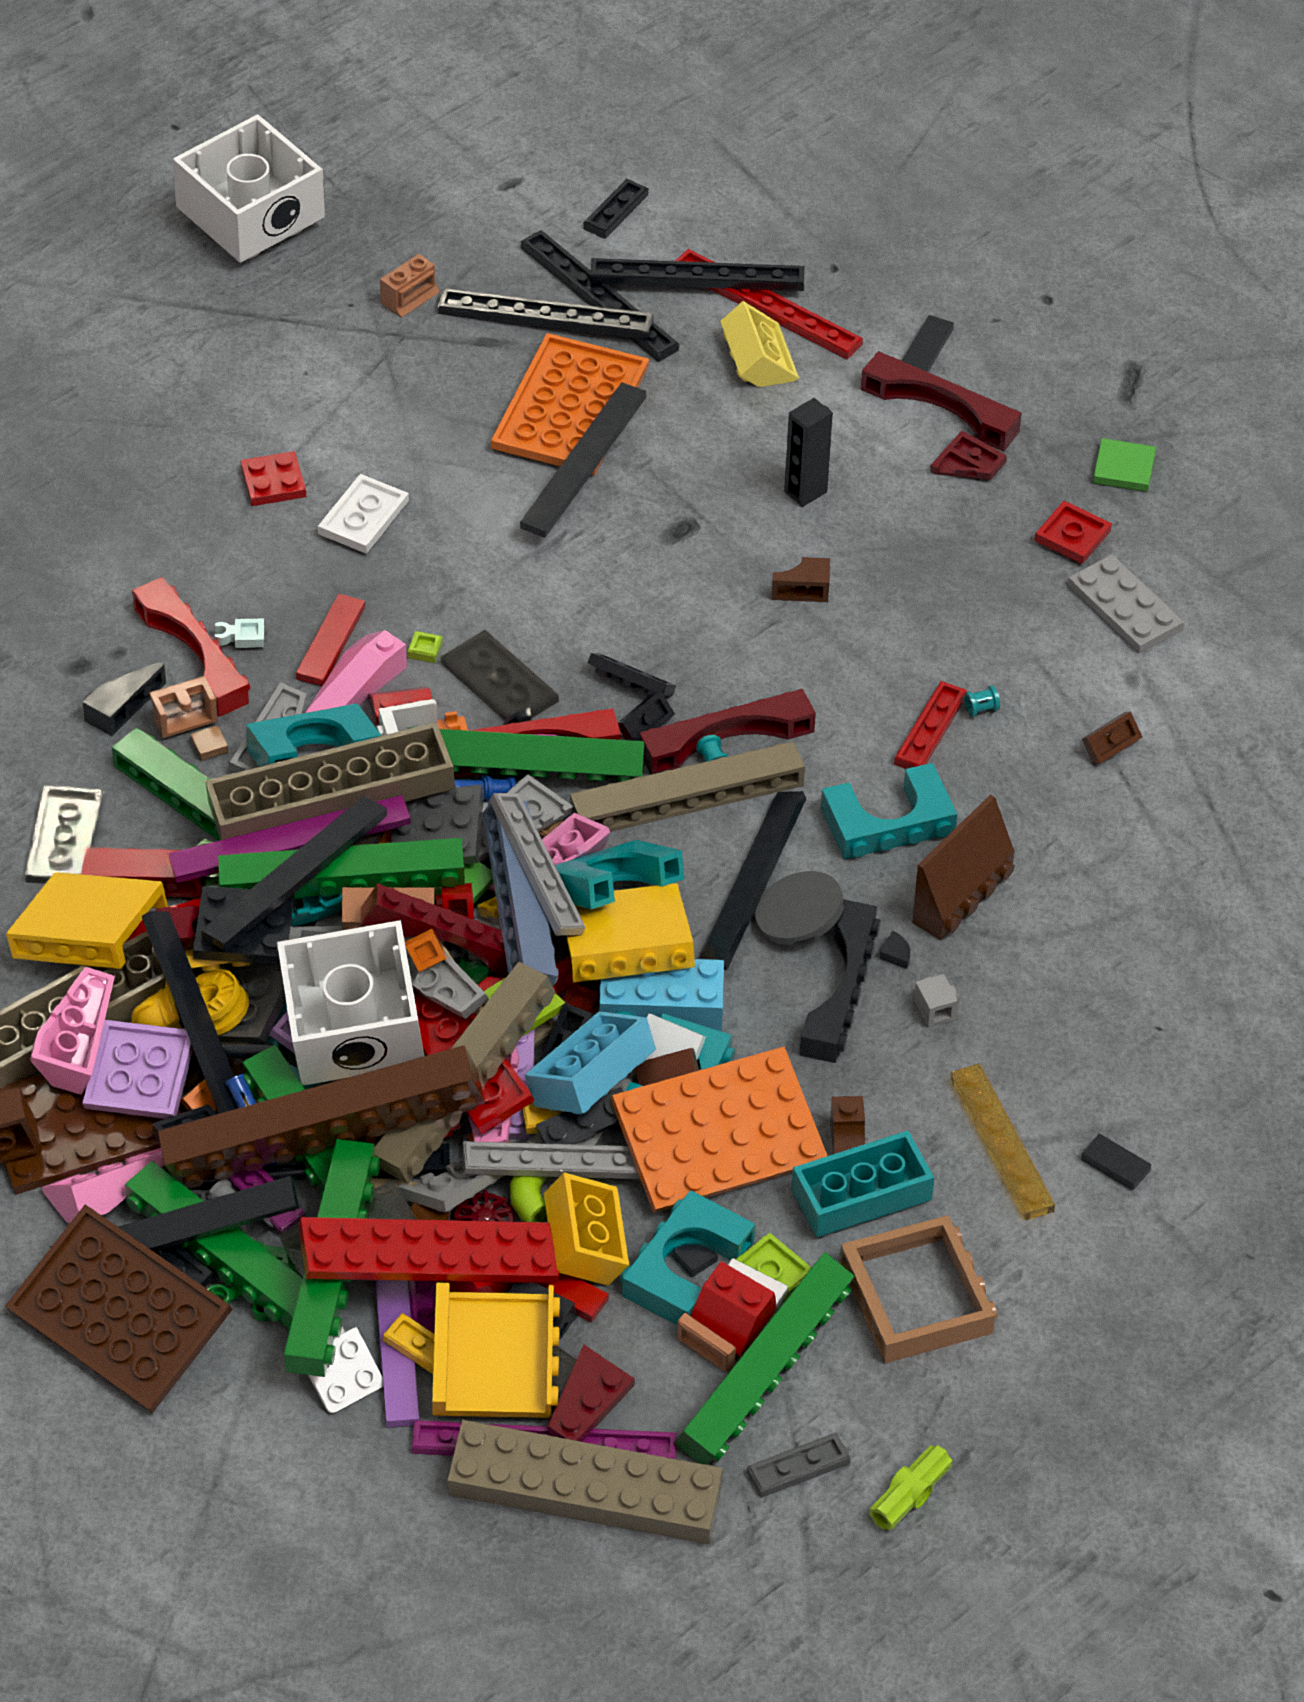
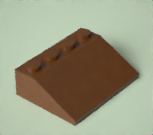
(963, 870)

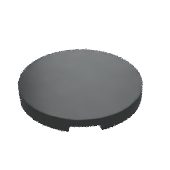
(799, 907)

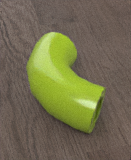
(527, 1198)

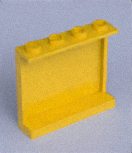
(83, 919)
(633, 935)
(494, 1354)

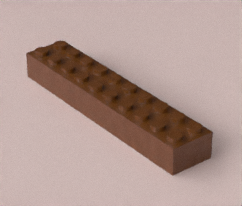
(320, 1116)

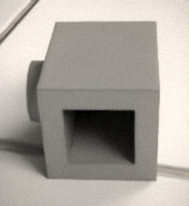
(936, 1000)

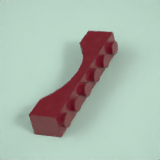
(895, 379)
(777, 716)
(419, 916)

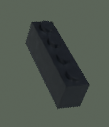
(808, 452)

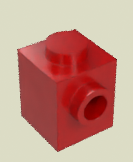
(457, 899)

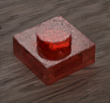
(582, 998)

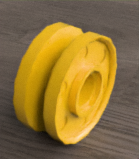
(224, 998)

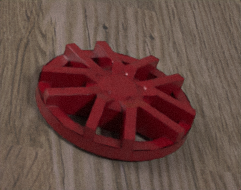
(484, 1212)

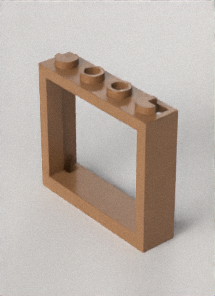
(929, 1337)

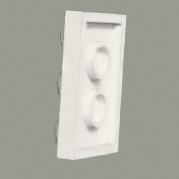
(363, 513)

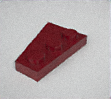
(588, 1396)

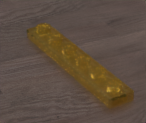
(1002, 1142)

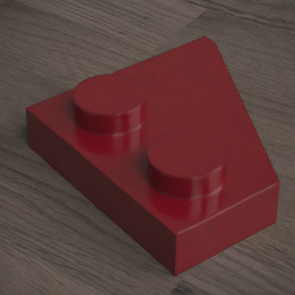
(969, 459)

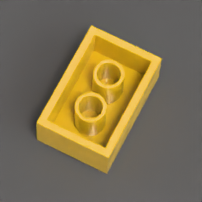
(586, 1228)

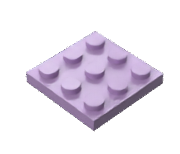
(139, 1070)

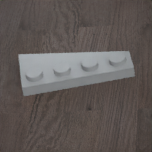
(283, 703)
(447, 986)

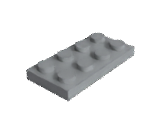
(1125, 603)

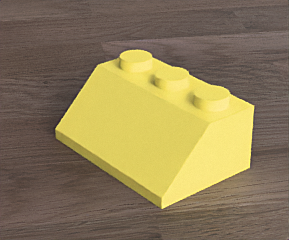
(758, 347)

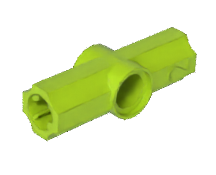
(910, 1487)

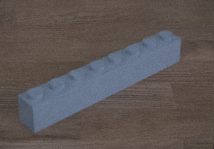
(520, 914)

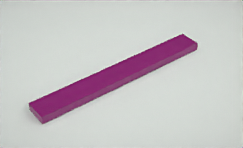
(204, 861)
(441, 1438)

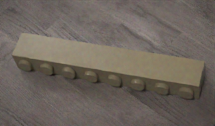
(692, 787)
(488, 1041)

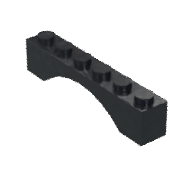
(825, 1026)

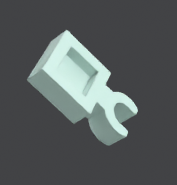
(245, 633)

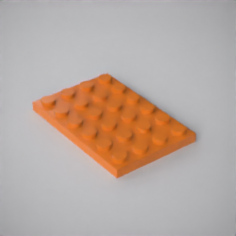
(562, 397)
(718, 1128)

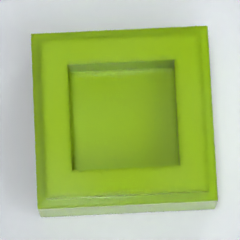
(425, 647)

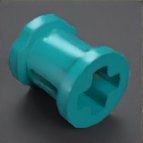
(991, 701)
(710, 748)

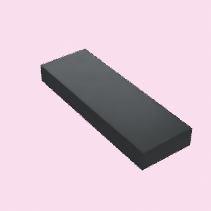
(798, 1465)

